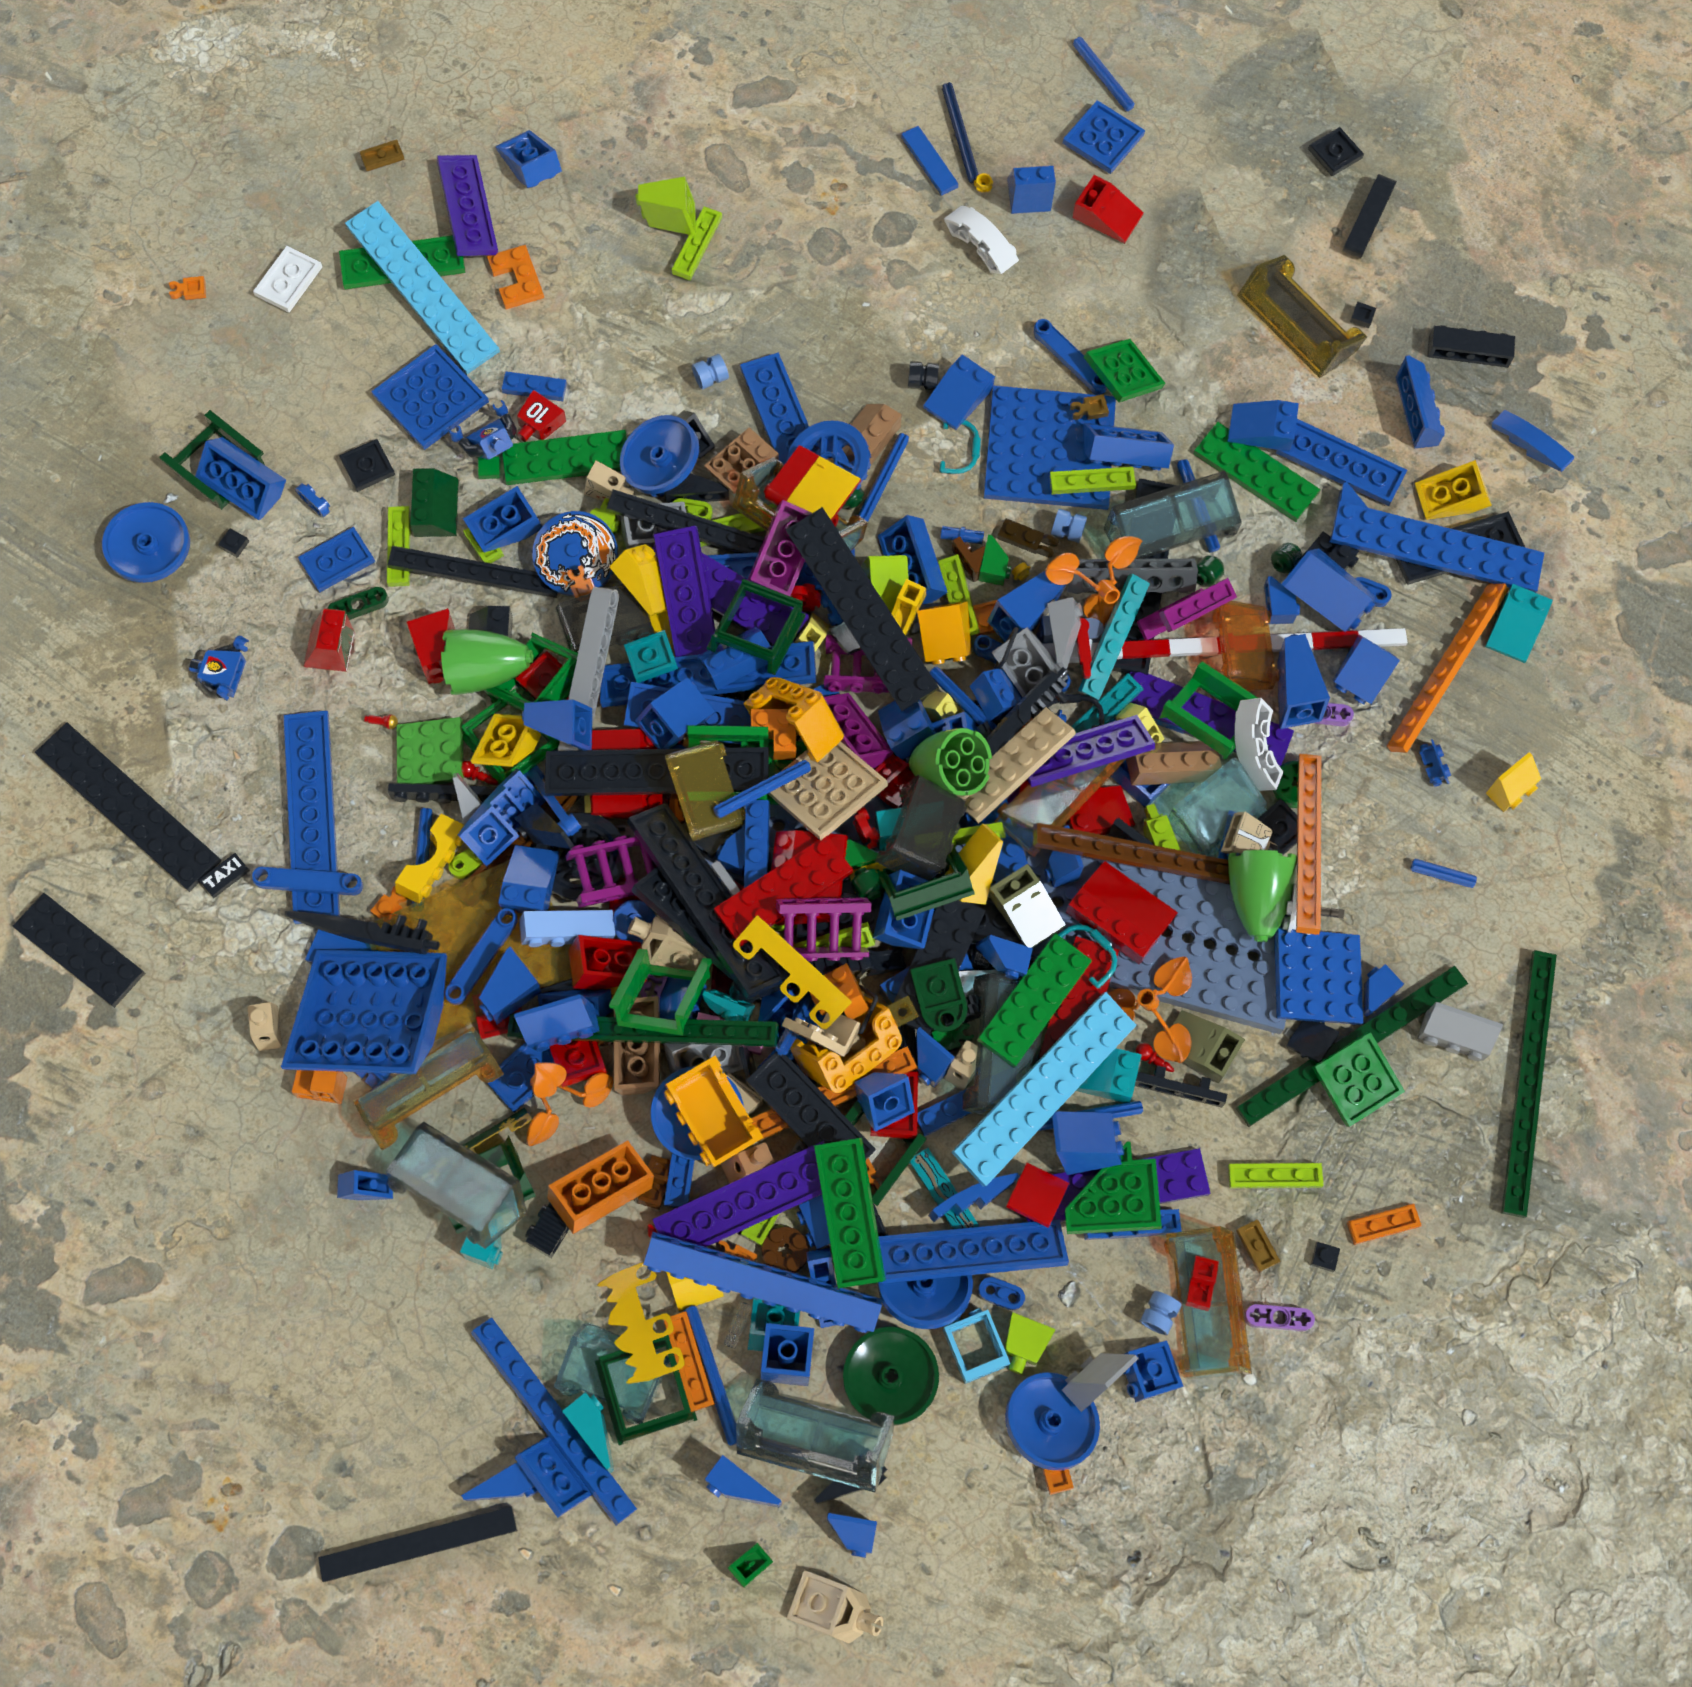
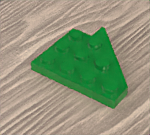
(1118, 1199)

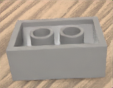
(1459, 1031)

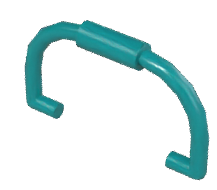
(975, 451)
(1102, 941)

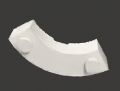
(991, 244)
(1251, 730)

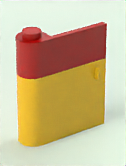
(812, 484)

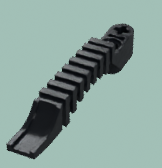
(877, 963)

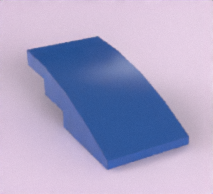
(493, 823)

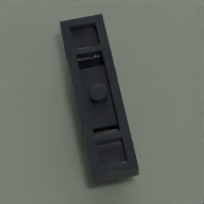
(1199, 1094)

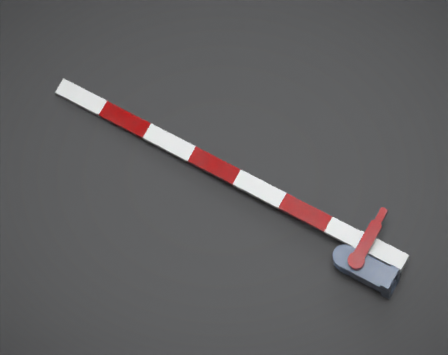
(1092, 629)

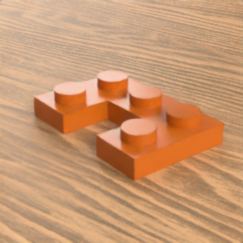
(527, 286)

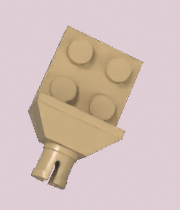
(664, 945)
(837, 1038)
(832, 1609)

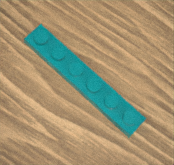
(1114, 636)

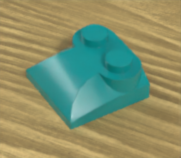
(727, 1006)

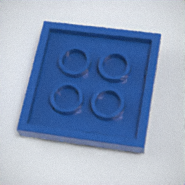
(1103, 137)

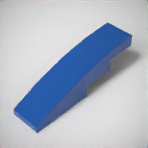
(1535, 441)
(975, 1194)
(1169, 1220)

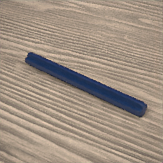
(960, 132)

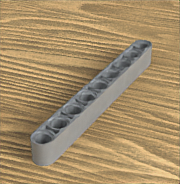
(593, 651)

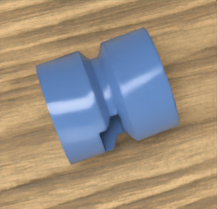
(710, 371)
(1068, 525)
(1160, 1313)

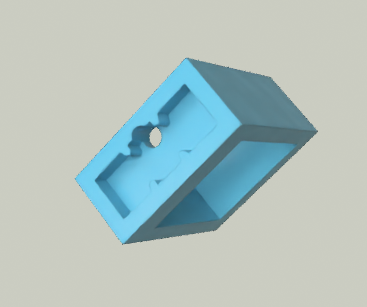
(984, 1369)

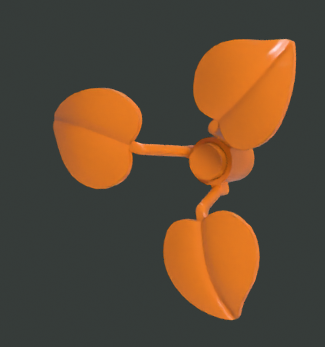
(1099, 606)
(1176, 979)
(545, 1083)

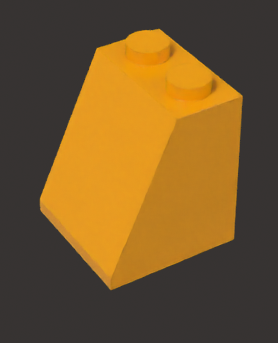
(945, 632)

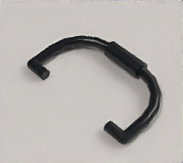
(1075, 698)

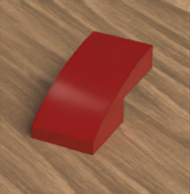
(1202, 1283)

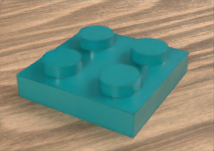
(650, 656)

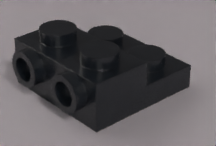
(1341, 554)

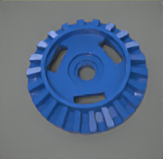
(830, 439)

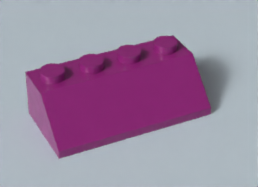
(779, 559)
(858, 730)

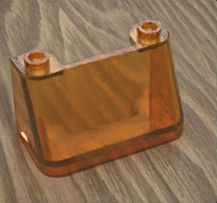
(1246, 645)

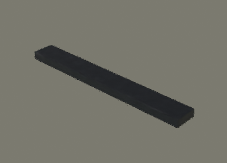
(673, 519)
(468, 571)
(417, 1544)

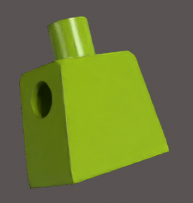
(1026, 1341)

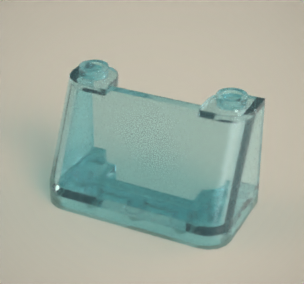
(1208, 810)
(580, 1373)

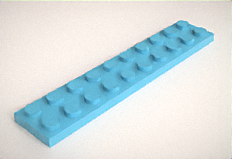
(422, 287)
(1043, 1089)

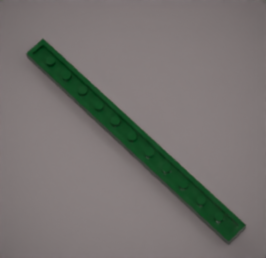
(1380, 1027)
(695, 1032)
(1529, 1084)

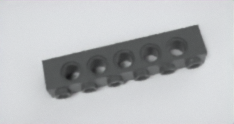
(1162, 569)

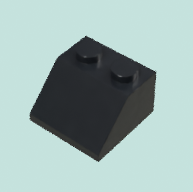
(493, 619)

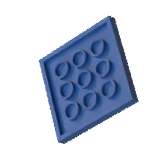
(430, 396)
(1318, 977)

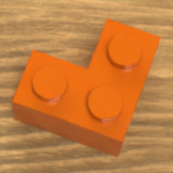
(778, 729)
(846, 982)
(320, 1085)

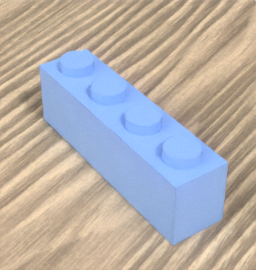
(564, 926)

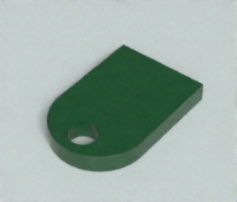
(940, 992)

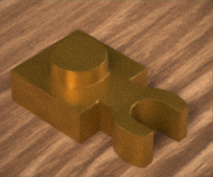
(1093, 407)

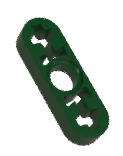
(370, 593)

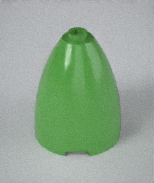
(481, 660)
(952, 760)
(1261, 888)

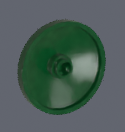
(891, 1374)

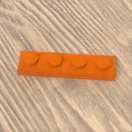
(693, 1372)

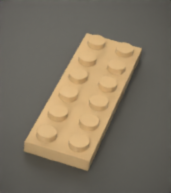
(1018, 761)

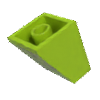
(668, 205)
(887, 576)

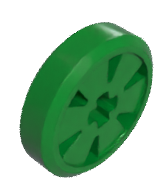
(1285, 789)

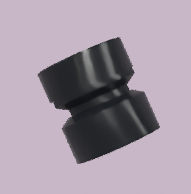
(923, 375)

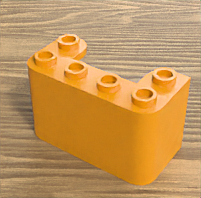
(806, 711)
(840, 1072)
(712, 1112)

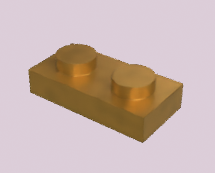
(381, 155)
(1258, 1245)

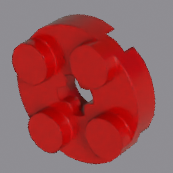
(808, 595)
(864, 830)

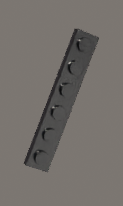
(425, 792)

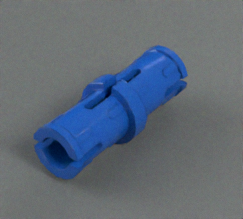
(966, 535)

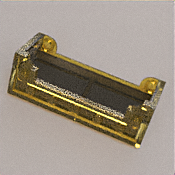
(1297, 317)

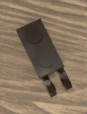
(1027, 538)

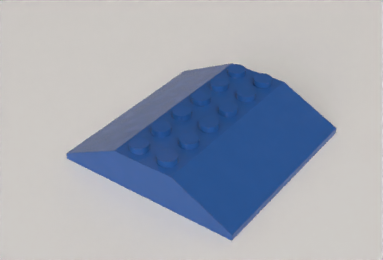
(368, 1012)

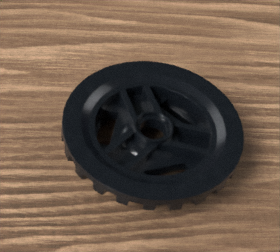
(593, 828)

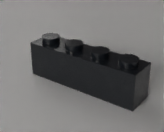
(1471, 346)

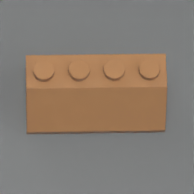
(878, 426)
(1174, 764)
(638, 1063)

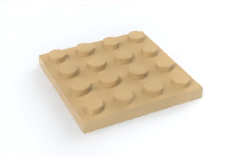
(830, 791)

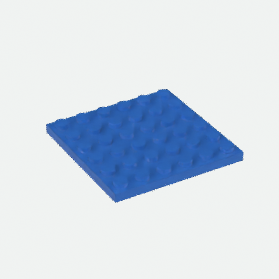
(1036, 436)

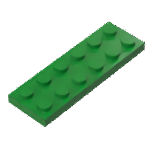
(361, 270)
(562, 457)
(1257, 473)
(1034, 1000)
(849, 1213)

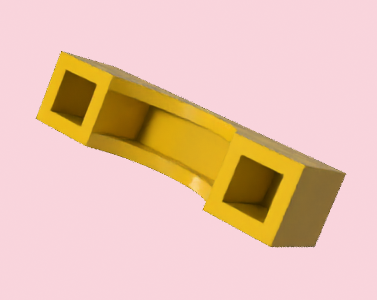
(908, 604)
(417, 880)

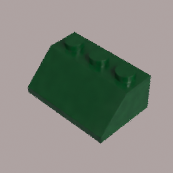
(434, 503)

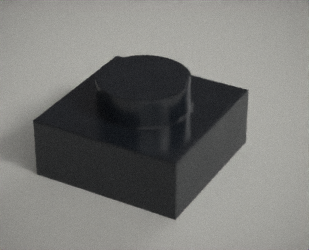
(1363, 315)
(233, 543)
(1325, 1256)

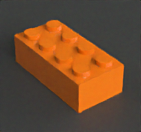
(600, 1187)

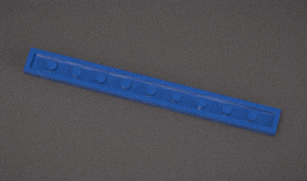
(553, 1421)

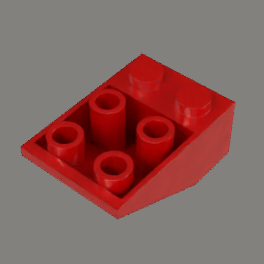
(1107, 209)

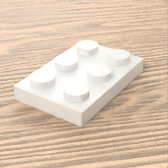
(287, 279)

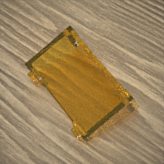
(702, 784)

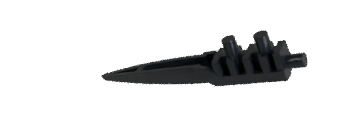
(1028, 707)
(391, 936)

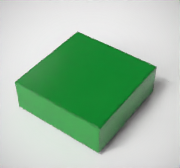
(489, 468)

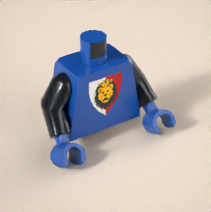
(490, 439)
(221, 669)

